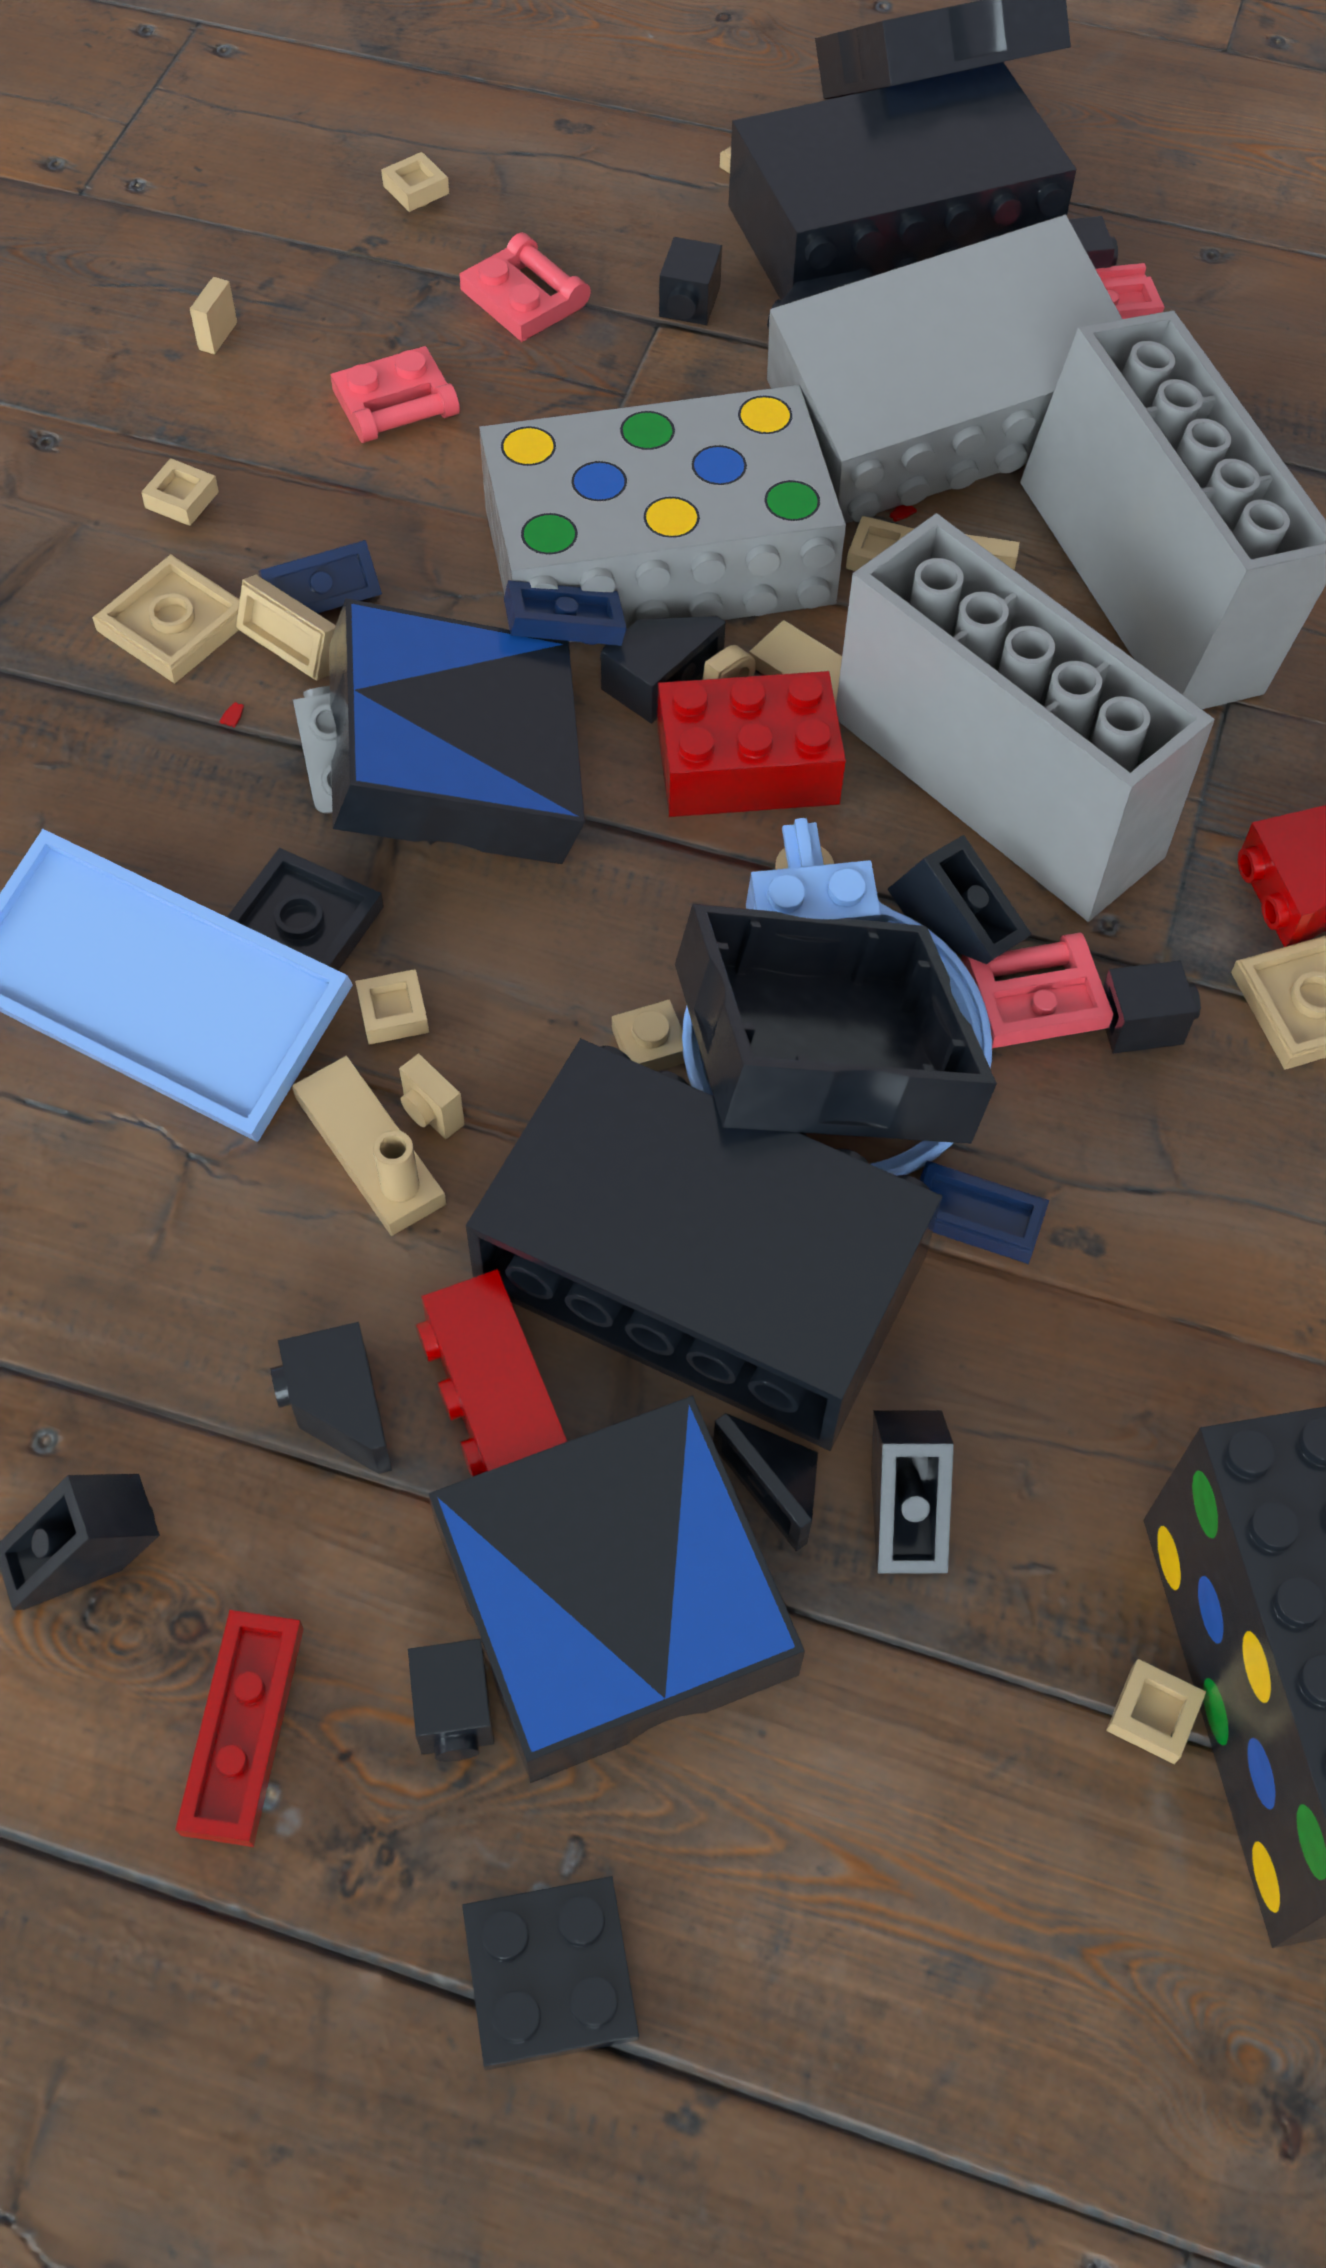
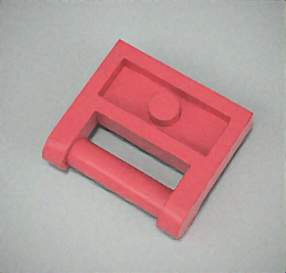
(514, 298)
(393, 392)
(1046, 1002)

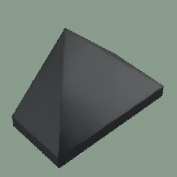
(774, 1473)

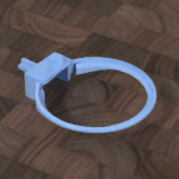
(842, 892)

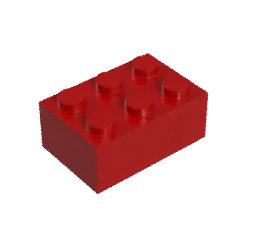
(750, 743)

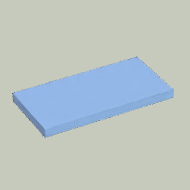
(159, 985)

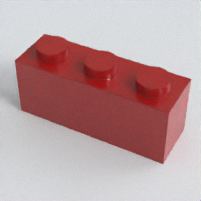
(488, 1373)

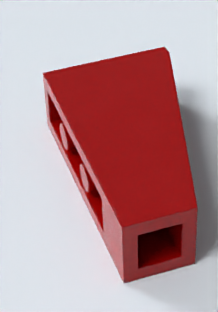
(1288, 872)

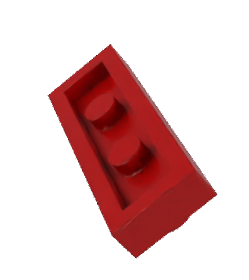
(240, 1729)

